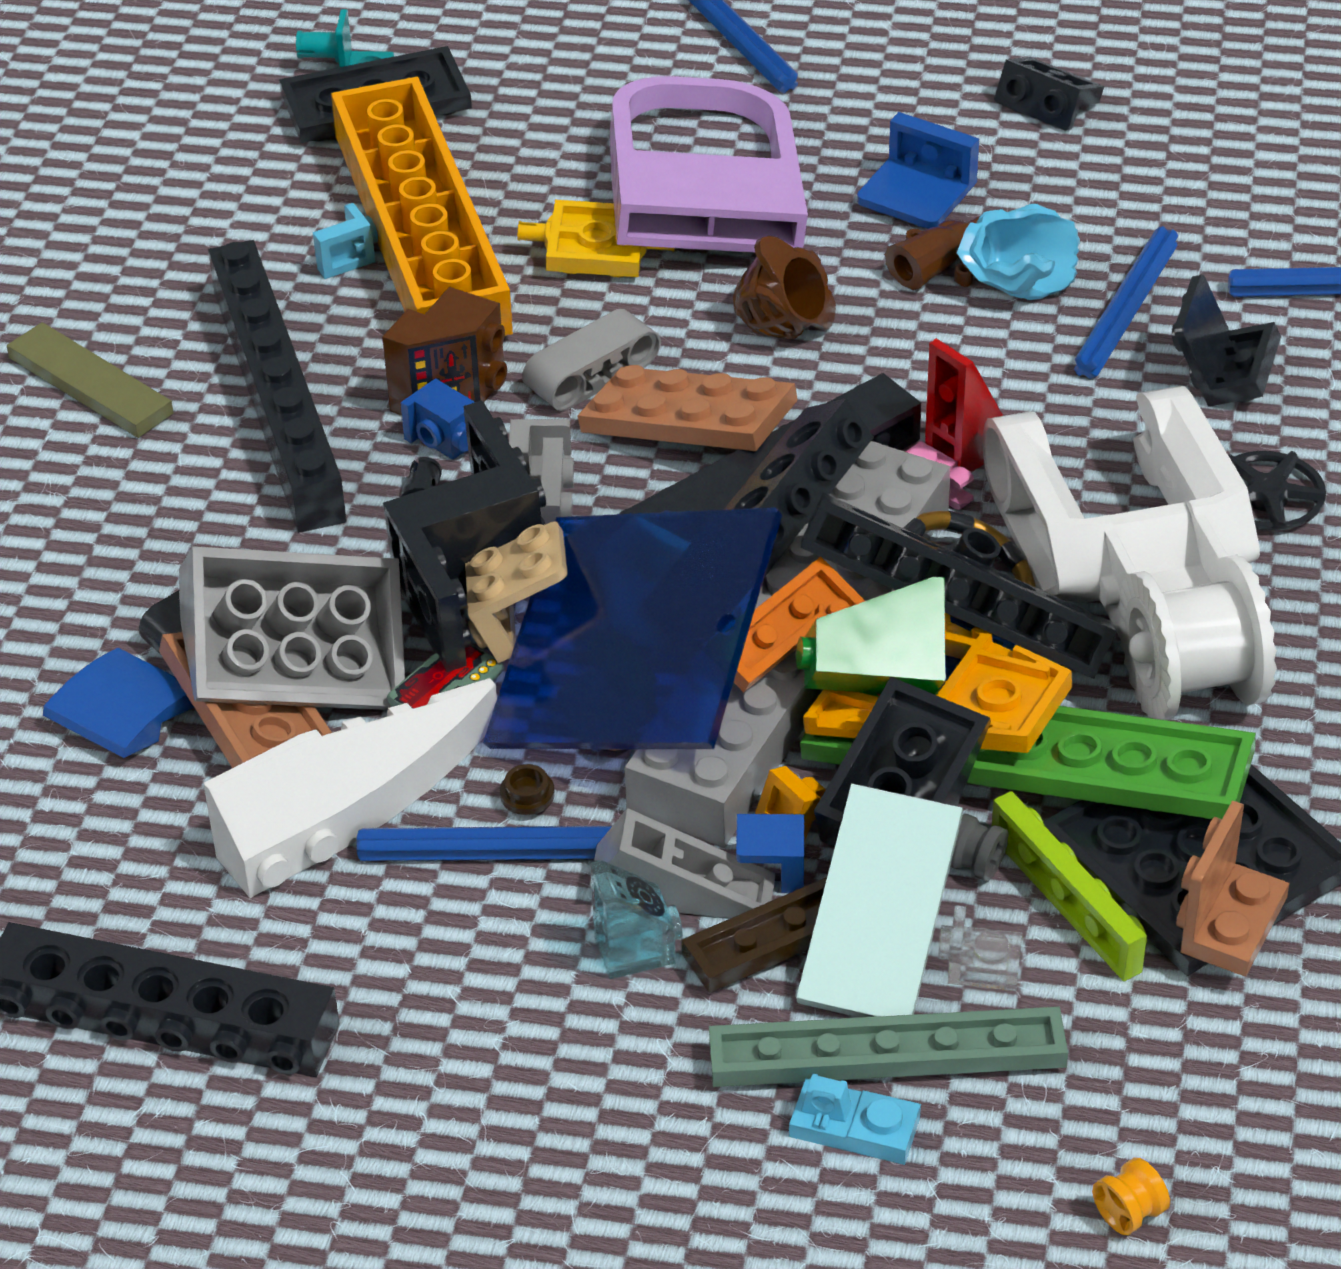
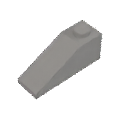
(687, 870)

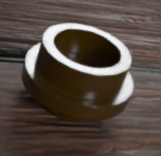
(527, 790)

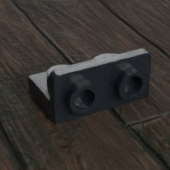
(1045, 91)

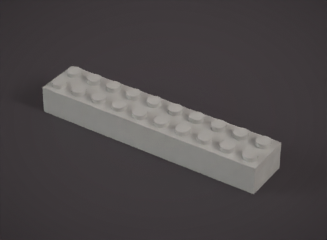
(708, 787)

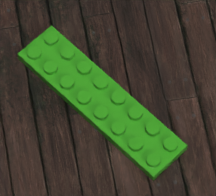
(1110, 762)

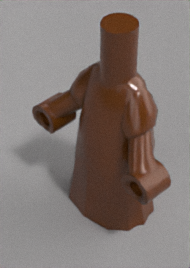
(928, 254)

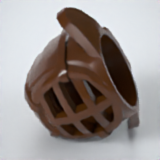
(784, 291)

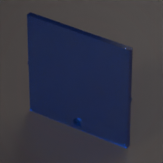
(636, 633)

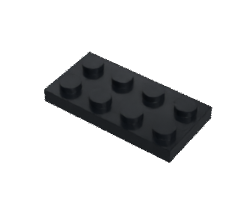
(310, 98)

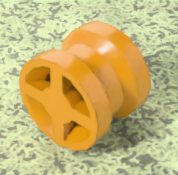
(1131, 1196)

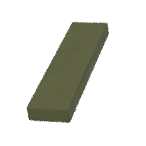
(90, 379)

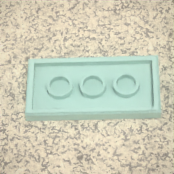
(879, 904)

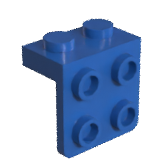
(925, 172)

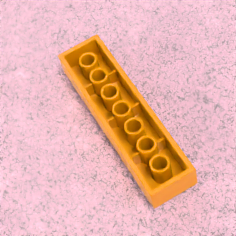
(416, 196)

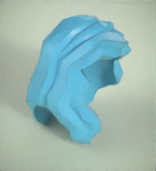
(1022, 251)

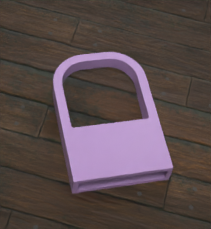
(705, 197)

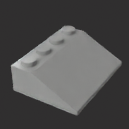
(291, 627)

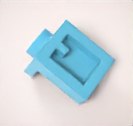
(345, 244)

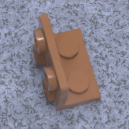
(1227, 903)

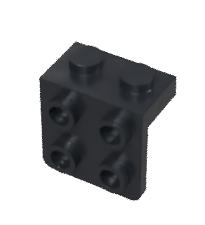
(1222, 361)

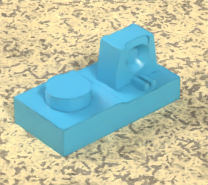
(854, 1120)

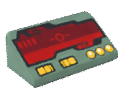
(433, 678)

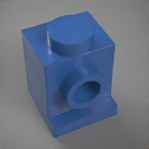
(436, 418)

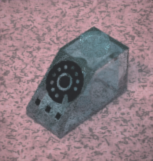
(631, 921)

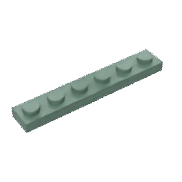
(887, 1046)

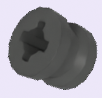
(979, 847)

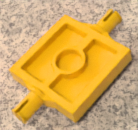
(584, 240)

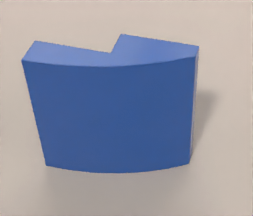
(118, 702)

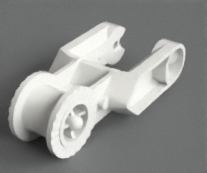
(1166, 574)

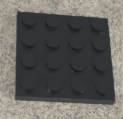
(1146, 853)

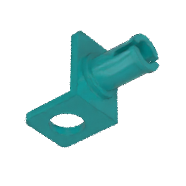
(335, 45)

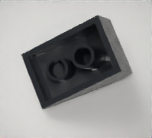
(909, 748)

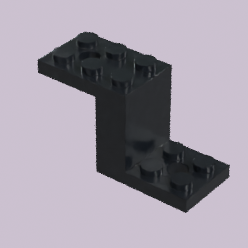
(452, 522)

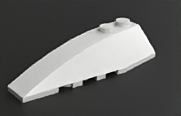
(320, 790)

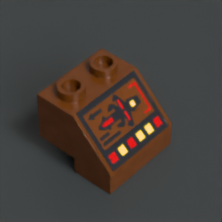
(452, 342)

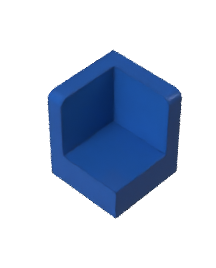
(773, 841)

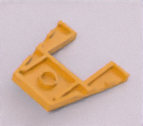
(1008, 686)

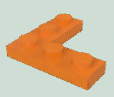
(788, 616)

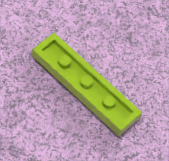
(1070, 888)

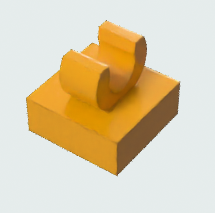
(790, 795)

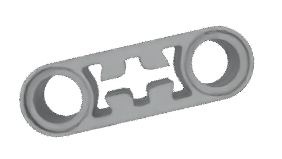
(589, 358)

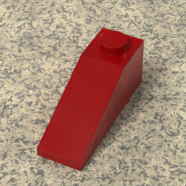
(957, 406)

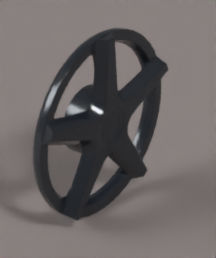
(1271, 490)

